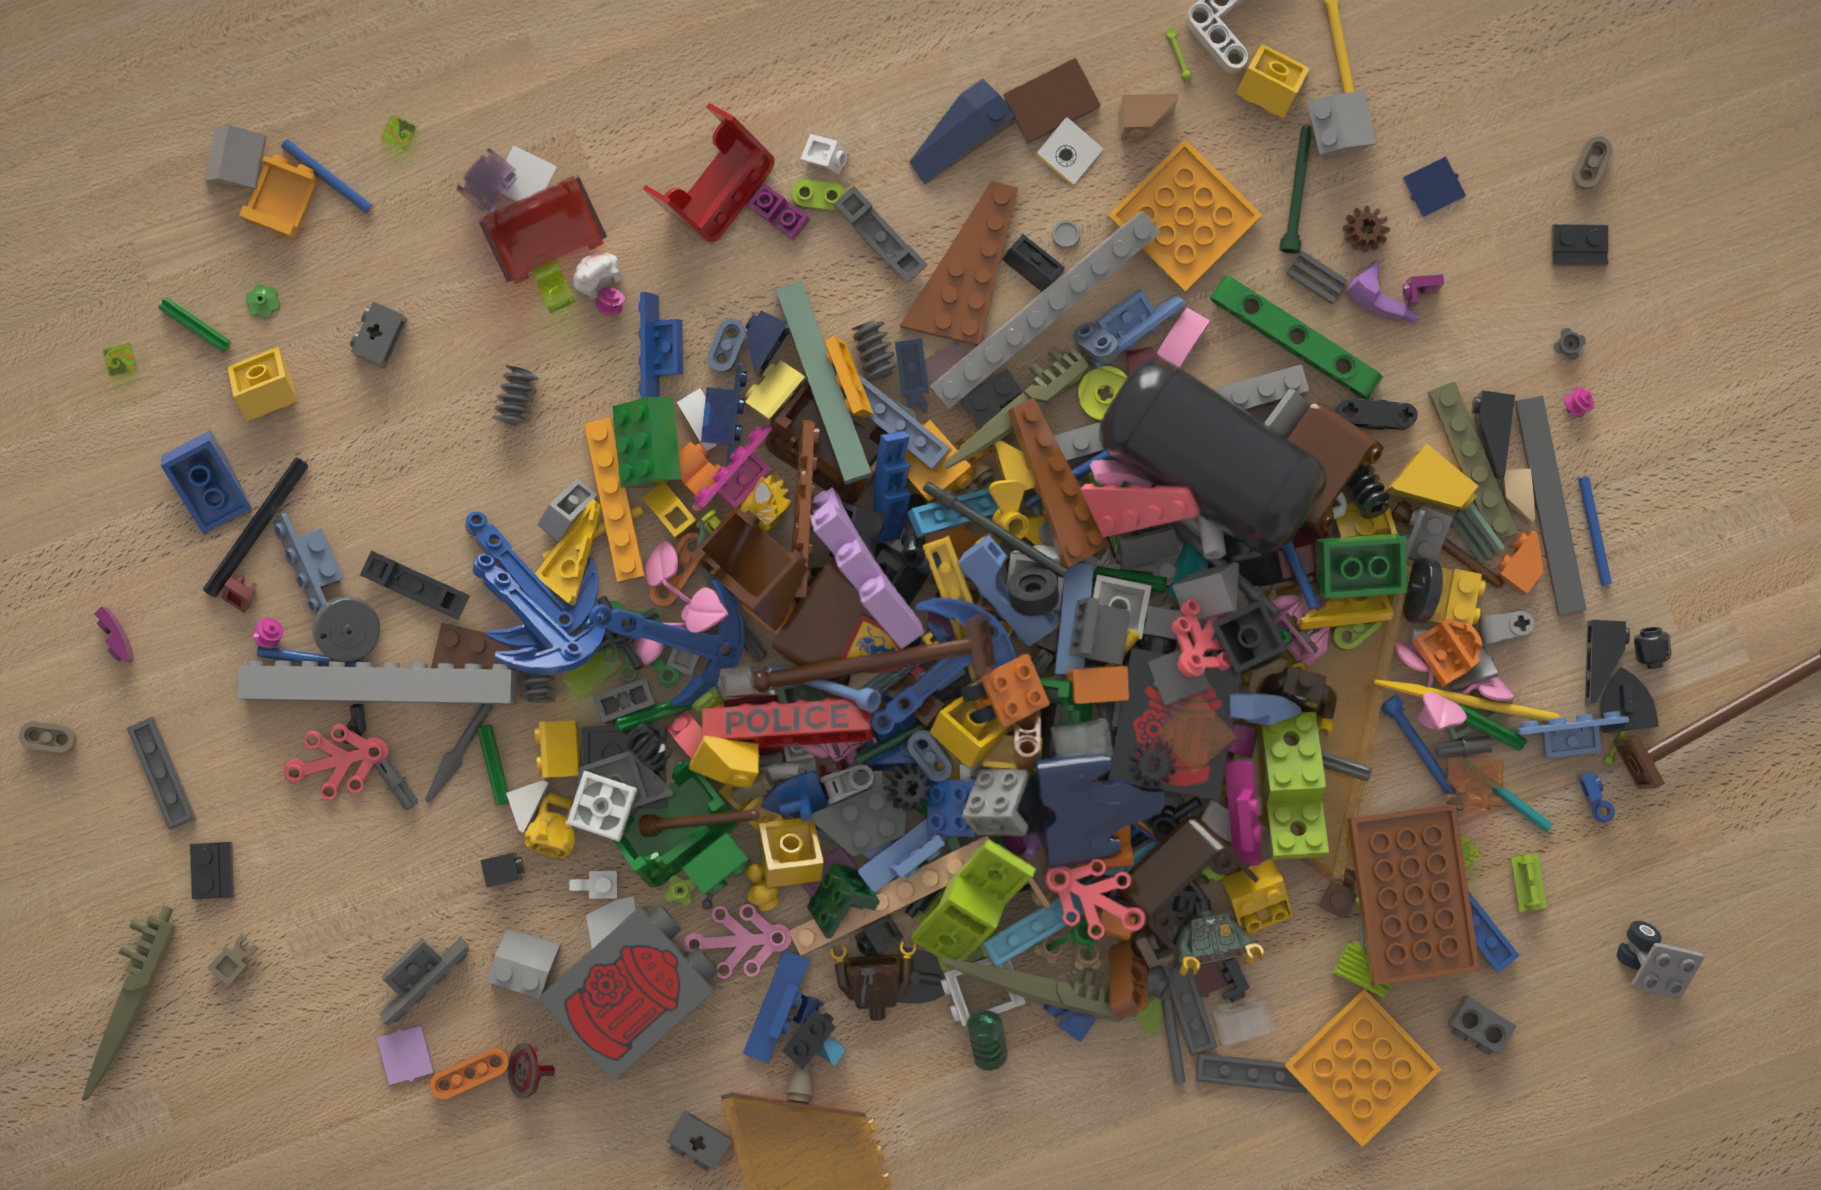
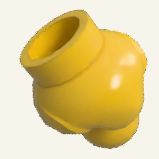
(758, 893)

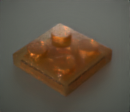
(1196, 734)

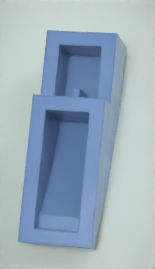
(1262, 708)

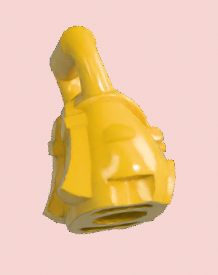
(549, 831)

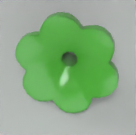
(267, 305)

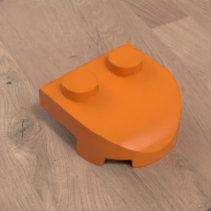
(1449, 650)

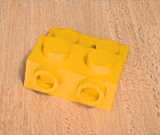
(1354, 525)
(1459, 597)

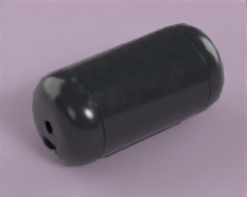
(1232, 462)

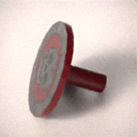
(525, 1071)

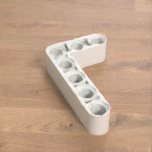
(1215, 25)

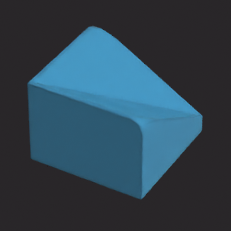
(831, 1051)

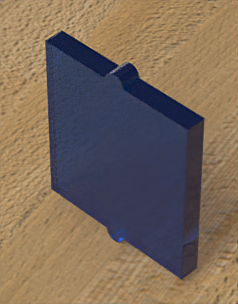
(1434, 186)

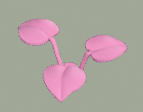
(699, 614)
(1439, 711)

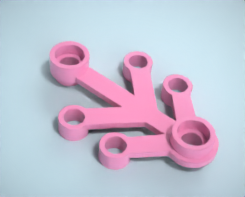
(743, 940)

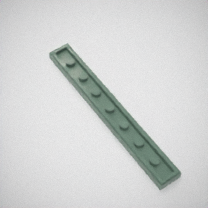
(823, 383)

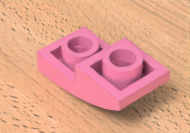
(1183, 337)
(1116, 473)

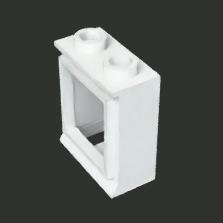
(959, 1008)

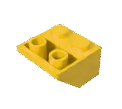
(558, 749)
(1257, 903)

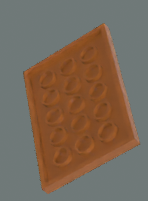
(1413, 894)

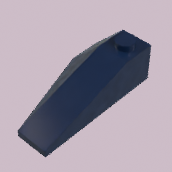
(967, 125)

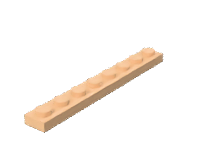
(891, 897)

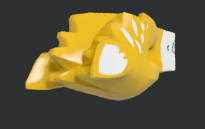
(767, 501)

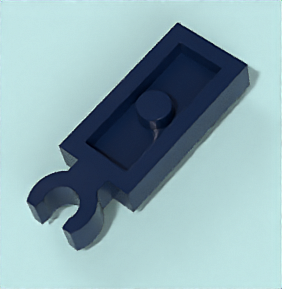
(912, 371)

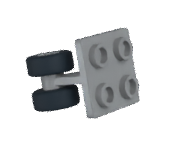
(1660, 966)

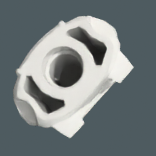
(596, 273)

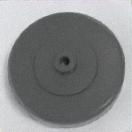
(346, 629)

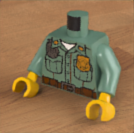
(1212, 939)

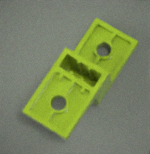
(1294, 788)
(973, 902)

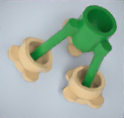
(1085, 949)

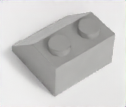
(1341, 123)
(523, 963)

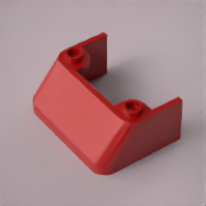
(724, 184)

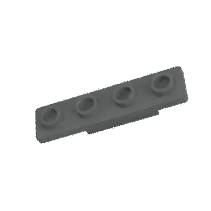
(417, 973)

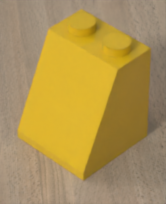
(1433, 481)

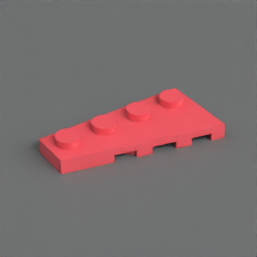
(1134, 508)

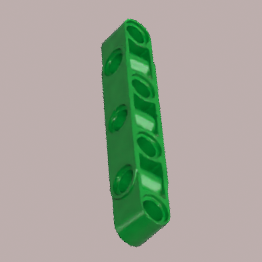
(1314, 349)

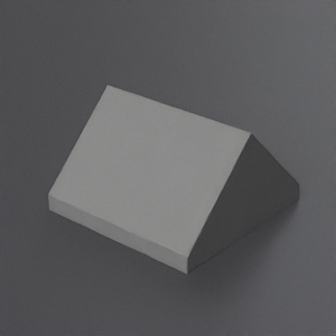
(235, 157)
(1212, 589)

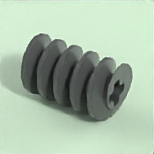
(874, 350)
(515, 396)
(537, 685)

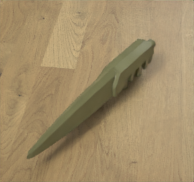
(1045, 389)
(143, 966)
(1070, 995)

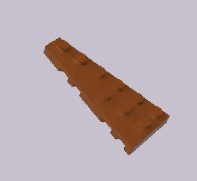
(962, 285)
(804, 493)

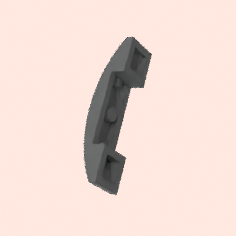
(880, 235)

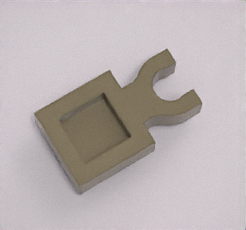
(231, 962)

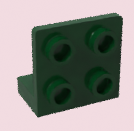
(836, 894)

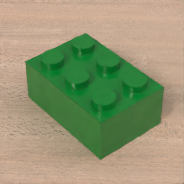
(646, 442)
(1361, 565)
(717, 864)

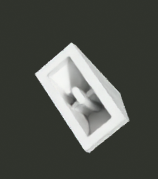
(526, 802)

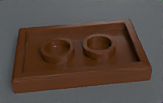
(1050, 98)

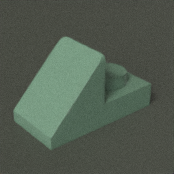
(791, 693)

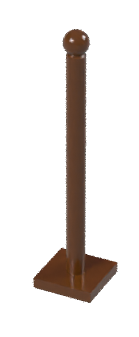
(978, 645)
(1641, 760)

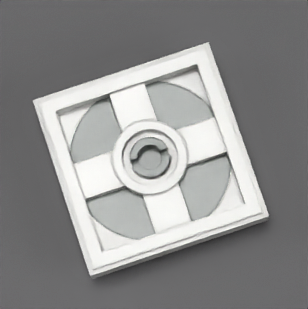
(602, 806)

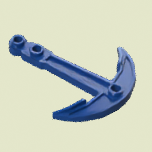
(521, 636)
(702, 644)
(563, 651)
(945, 668)

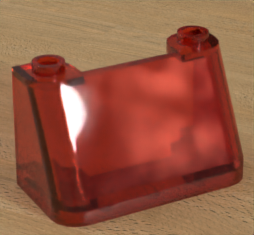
(542, 228)

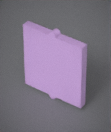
(405, 1055)

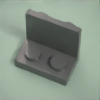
(1099, 631)

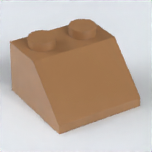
(1144, 114)

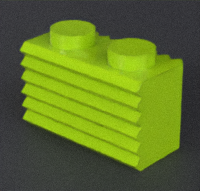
(1353, 967)

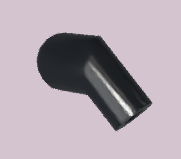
(358, 722)

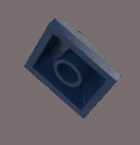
(764, 339)

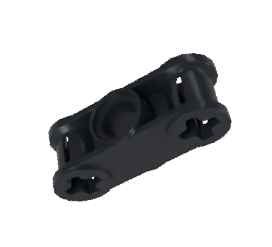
(1378, 413)

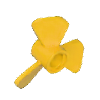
(1008, 498)

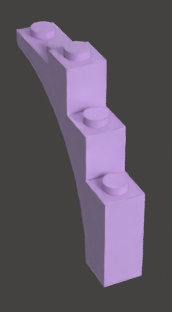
(859, 566)

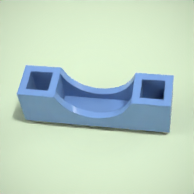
(984, 566)

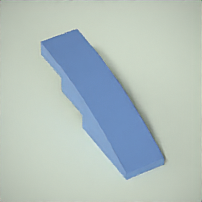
(1076, 586)

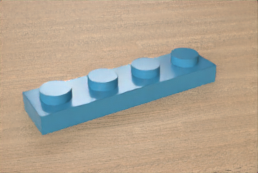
(936, 518)

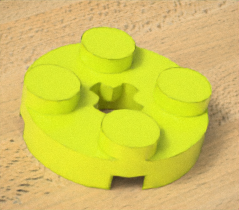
(1097, 380)

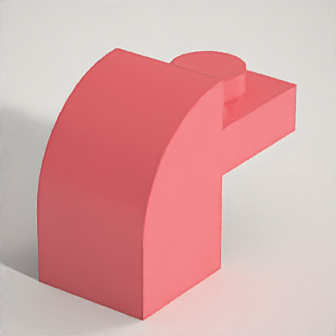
(686, 733)

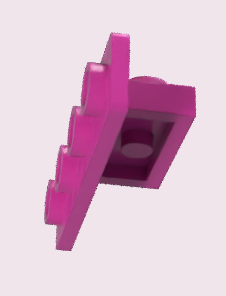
(740, 475)
(1243, 811)

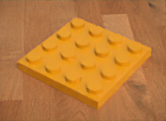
(1194, 212)
(1362, 1067)

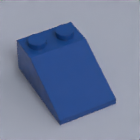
(205, 482)

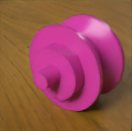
(610, 301)
(1579, 402)
(268, 633)

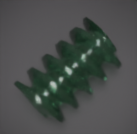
(987, 1040)

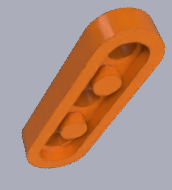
(678, 581)
(457, 1074)

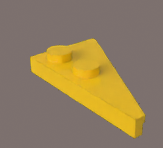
(567, 562)
(1349, 611)

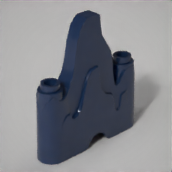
(1088, 810)

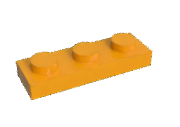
(848, 377)

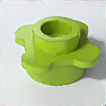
(676, 883)

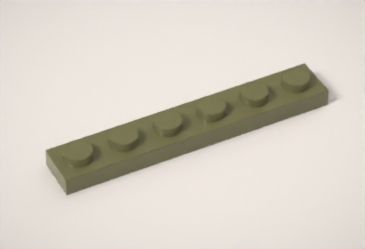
(1472, 458)

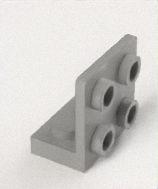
(995, 801)

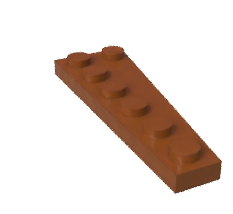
(1065, 507)

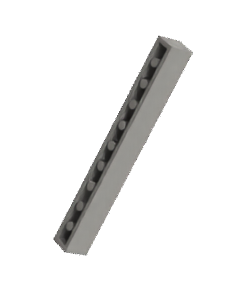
(1044, 309)
(1246, 394)
(372, 684)

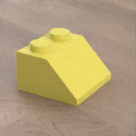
(774, 391)

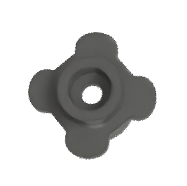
(1576, 340)

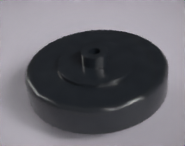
(1423, 591)

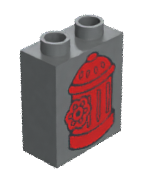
(630, 990)

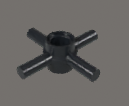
(624, 642)
(1169, 814)

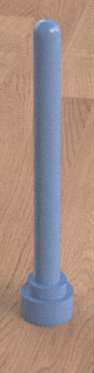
(866, 698)

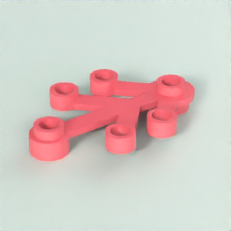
(1191, 660)
(340, 759)
(1091, 896)

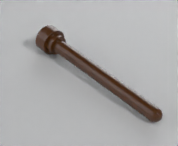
(1403, 514)
(651, 824)

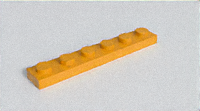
(614, 501)

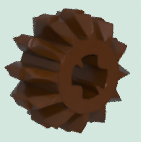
(1367, 218)

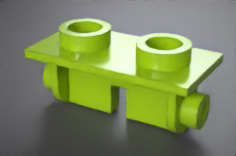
(1528, 882)

